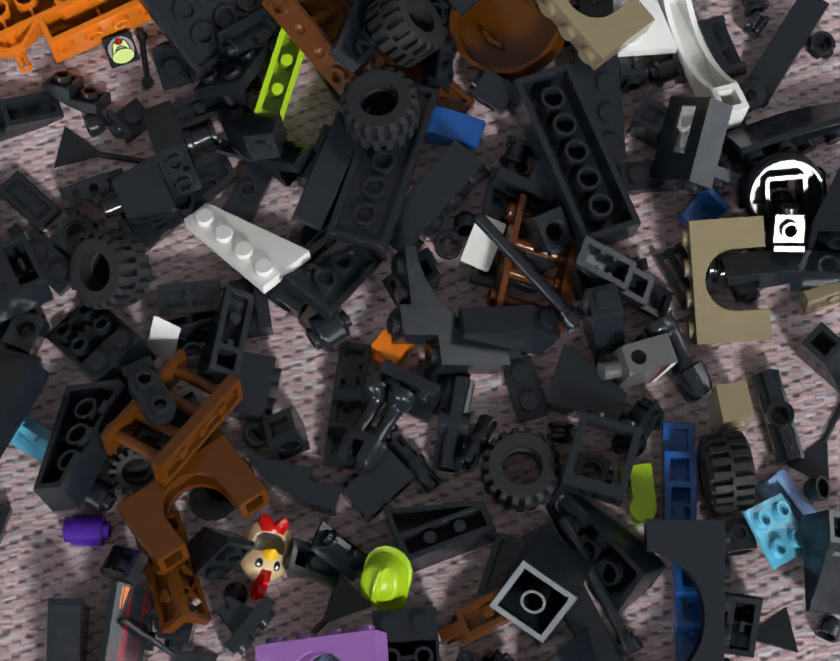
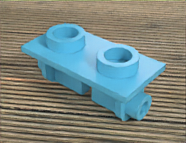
(32, 438)

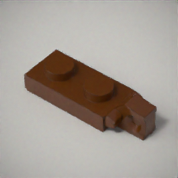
(473, 621)

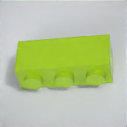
(280, 76)

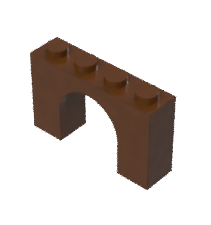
(212, 467)

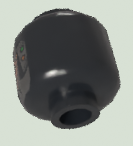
(328, 334)

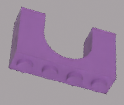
(361, 645)

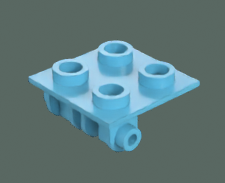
(775, 530)

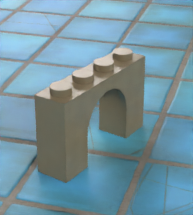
(598, 37)
(710, 321)

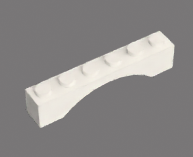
(698, 63)

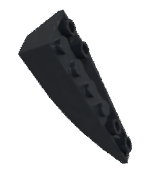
(787, 131)

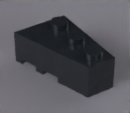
(439, 531)

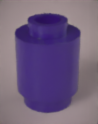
(86, 530)

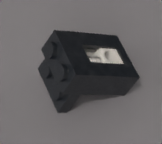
(693, 145)

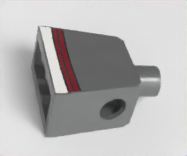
(639, 362)

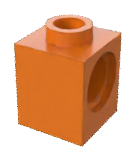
(384, 350)

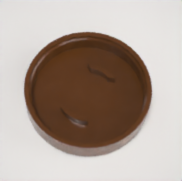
(506, 37)

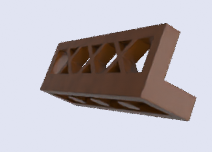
(171, 592)

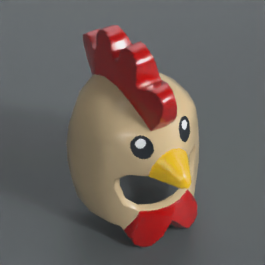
(269, 557)

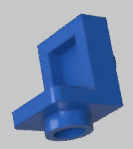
(703, 206)

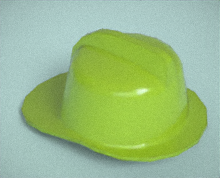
(386, 578)

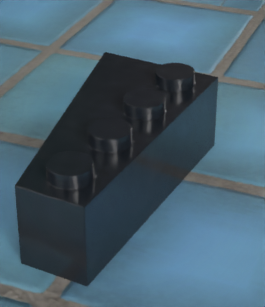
(75, 444)

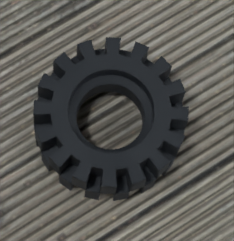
(127, 479)

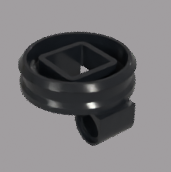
(754, 185)

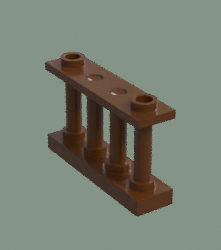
(313, 41)
(560, 283)
(185, 439)

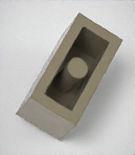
(730, 407)

